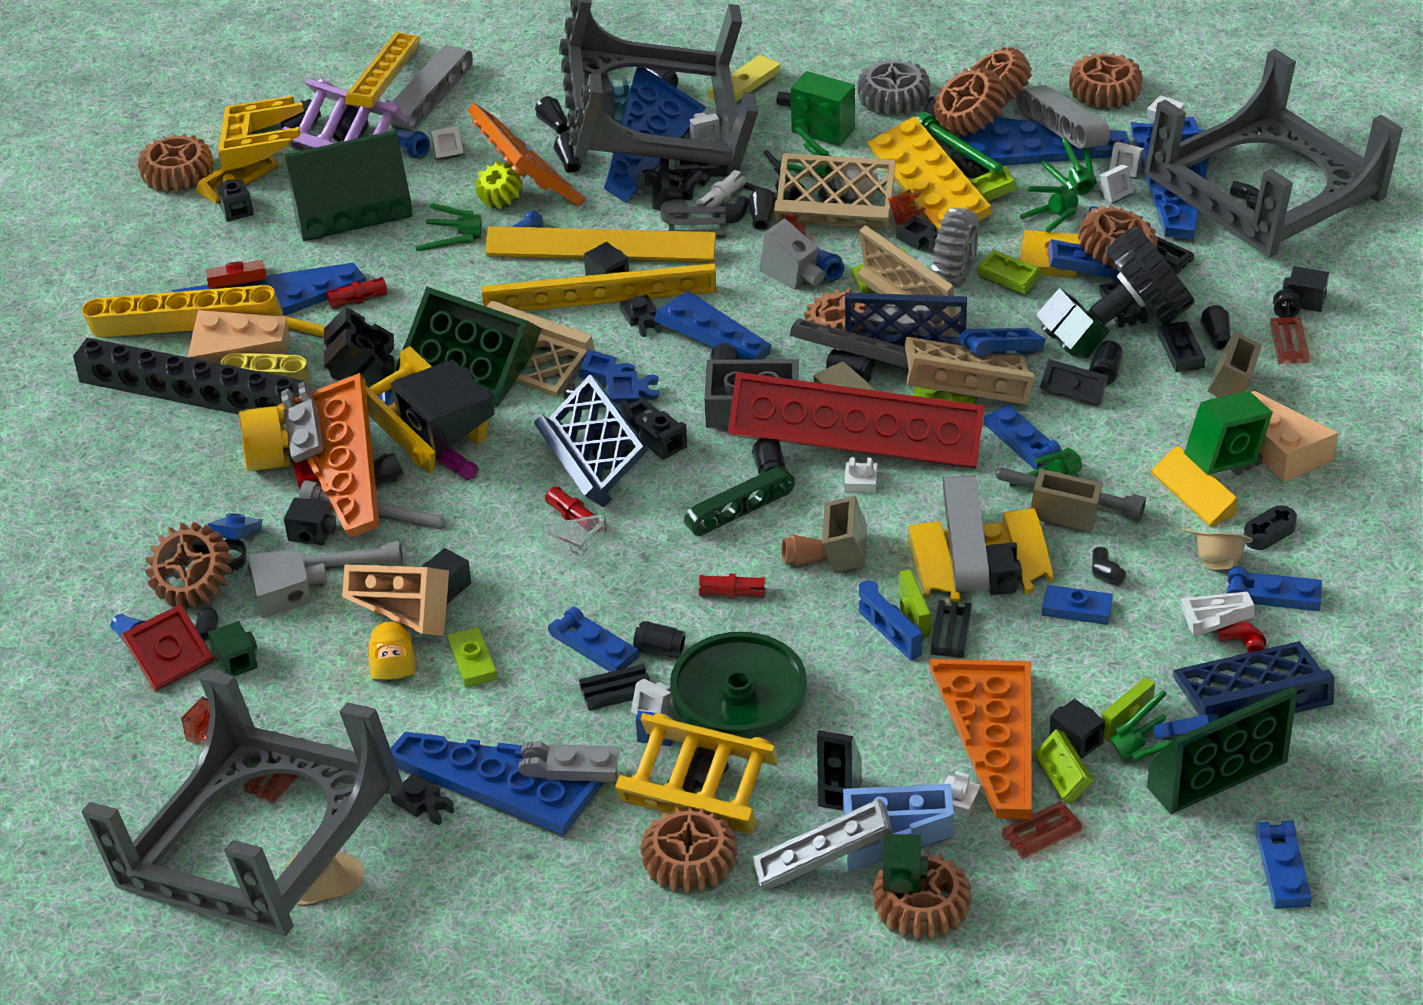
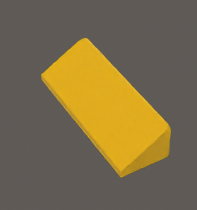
(248, 174)
(1194, 488)

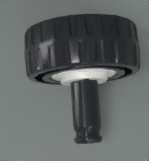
(1144, 280)

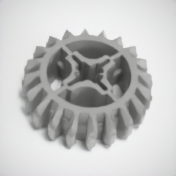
(893, 87)
(956, 245)

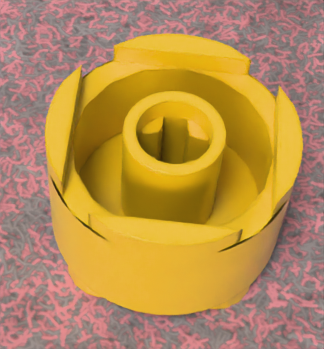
(264, 438)

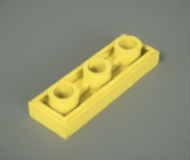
(751, 76)

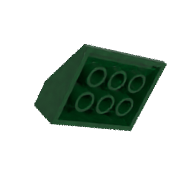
(348, 185)
(475, 337)
(1223, 752)

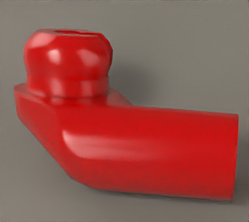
(1246, 633)

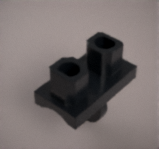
(662, 183)

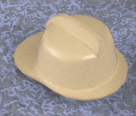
(1220, 550)
(338, 879)

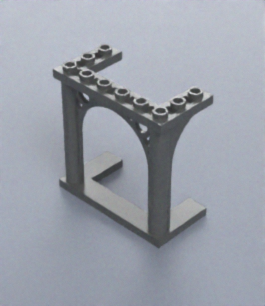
(1267, 113)
(599, 132)
(228, 745)

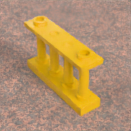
(395, 427)
(666, 798)

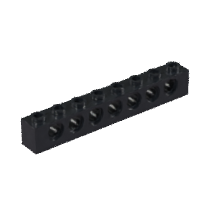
(179, 377)

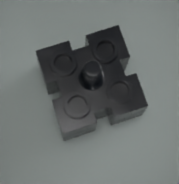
(358, 348)

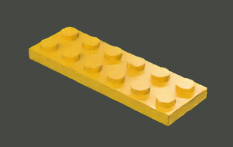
(927, 170)

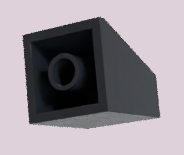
(442, 404)

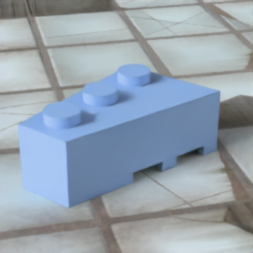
(911, 811)

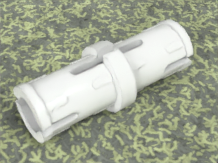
(722, 191)

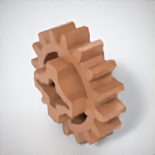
(830, 310)

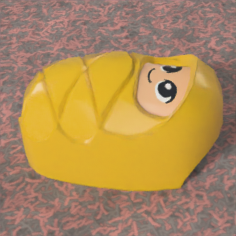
(391, 652)

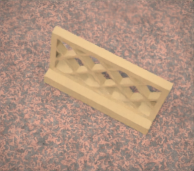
(835, 213)
(895, 272)
(562, 341)
(990, 377)

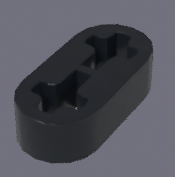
(1272, 530)

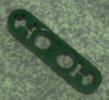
(709, 515)

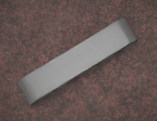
(432, 85)
(1063, 116)
(966, 534)

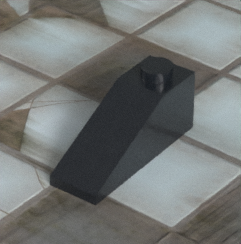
(837, 768)

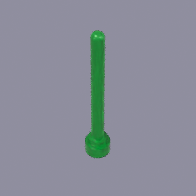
(931, 125)

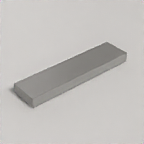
(822, 845)

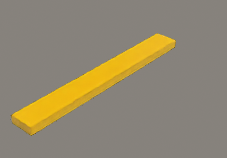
(382, 70)
(573, 243)
(603, 288)

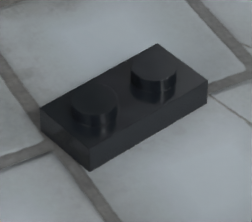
(1181, 346)
(1074, 382)

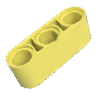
(277, 364)

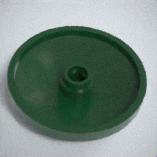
(739, 684)

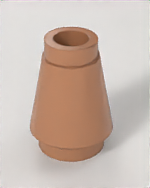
(802, 550)

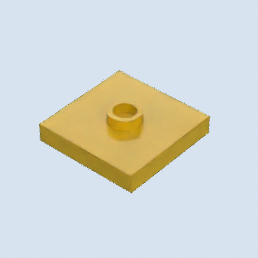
(1035, 250)

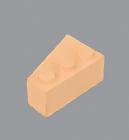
(227, 333)
(1294, 442)
(402, 593)

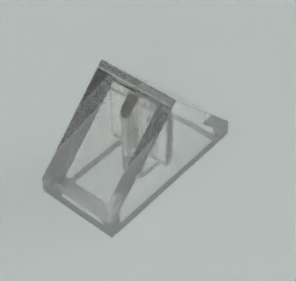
(576, 538)

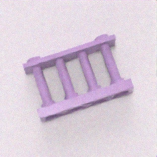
(322, 89)

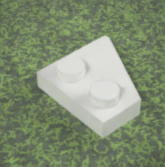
(1216, 611)

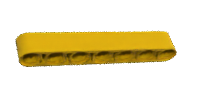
(174, 309)

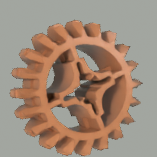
(1010, 67)
(1105, 80)
(970, 101)
(175, 163)
(1107, 224)
(174, 556)
(709, 856)
(927, 910)

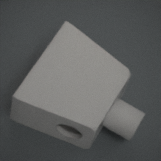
(790, 256)
(283, 580)

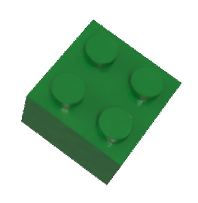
(823, 108)
(1228, 432)

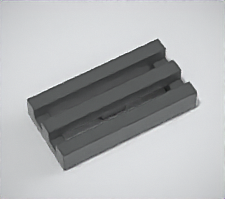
(672, 211)

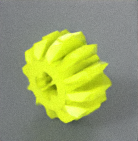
(498, 185)

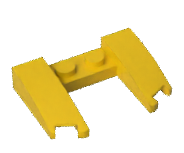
(236, 143)
(933, 558)

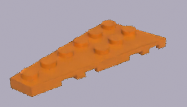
(517, 155)
(347, 462)
(993, 719)

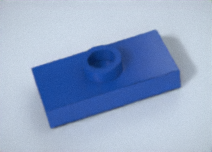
(236, 526)
(1077, 604)

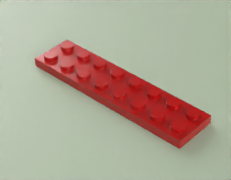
(856, 420)

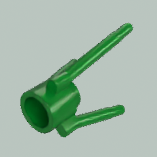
(815, 149)
(1080, 178)
(1062, 201)
(468, 225)
(1063, 462)
(1130, 740)

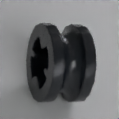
(1283, 296)

